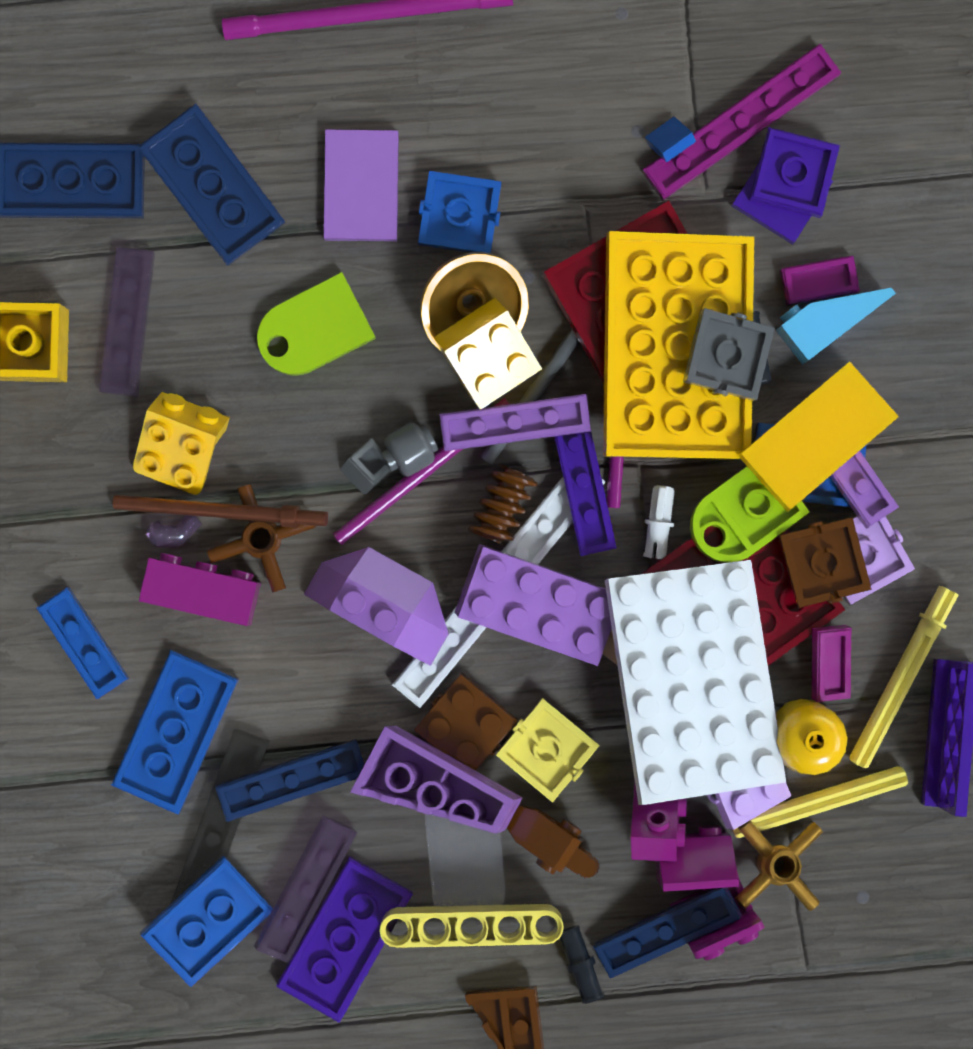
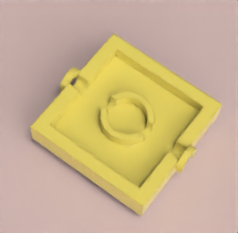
(547, 750)

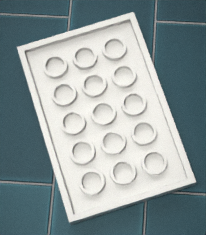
(694, 681)

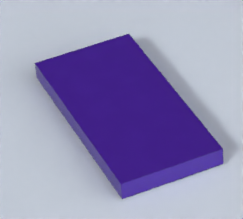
(343, 940)

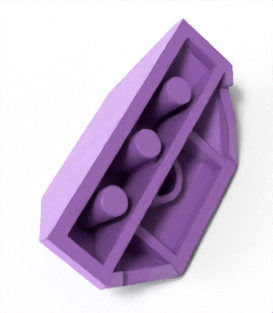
(383, 601)

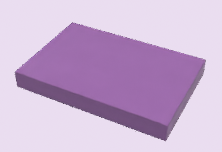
(361, 185)

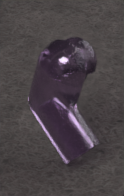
(173, 536)

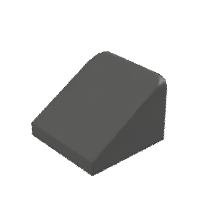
(366, 467)

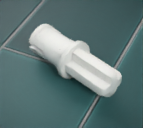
(659, 521)

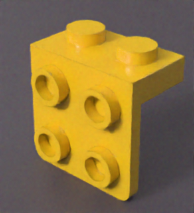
(178, 442)

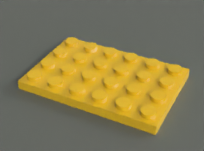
(650, 322)

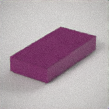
(819, 280)
(831, 663)

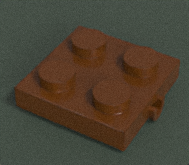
(825, 562)
(466, 723)

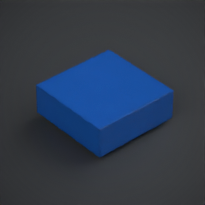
(670, 139)

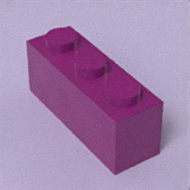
(200, 589)

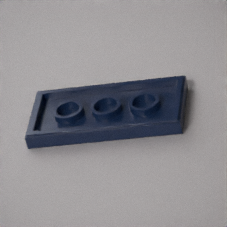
(71, 180)
(211, 184)

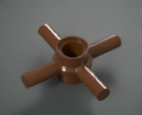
(246, 543)

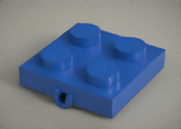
(459, 213)

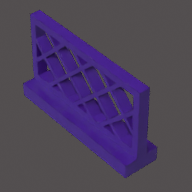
(949, 737)

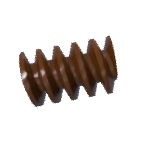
(502, 505)

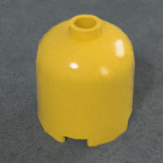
(797, 724)

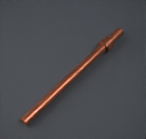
(287, 516)

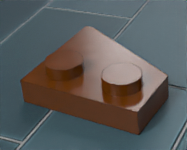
(509, 1016)

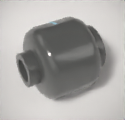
(409, 449)

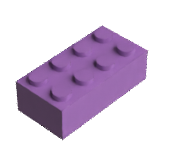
(536, 605)

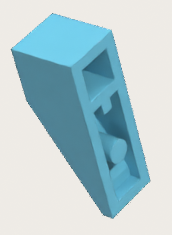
(824, 321)

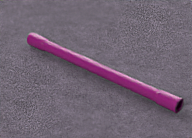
(254, 25)

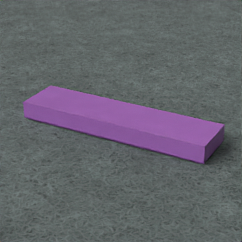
(515, 422)

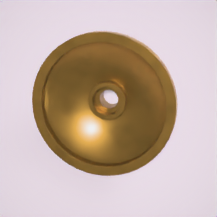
(476, 275)

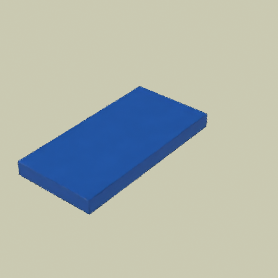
(175, 732)

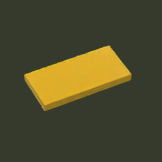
(818, 436)

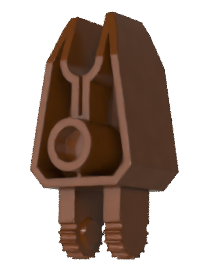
(552, 842)

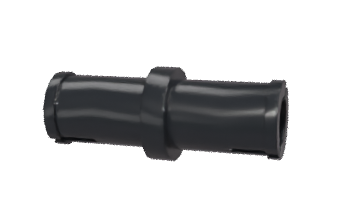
(581, 965)

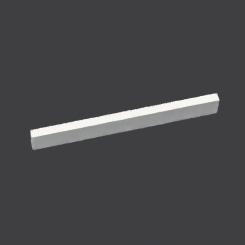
(531, 544)

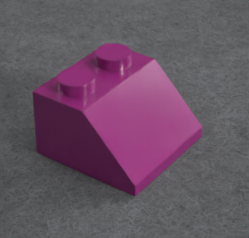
(702, 864)

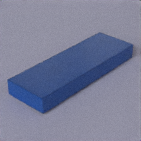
(82, 643)

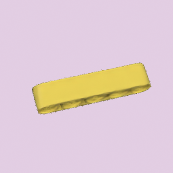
(454, 934)

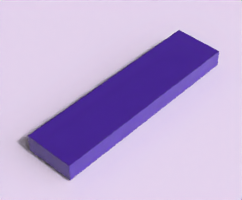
(585, 493)

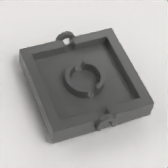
(728, 354)

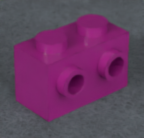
(657, 830)

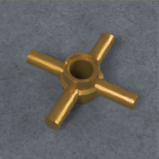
(792, 865)

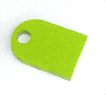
(317, 326)
(745, 516)

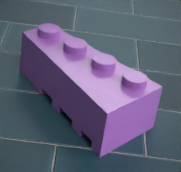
(425, 779)

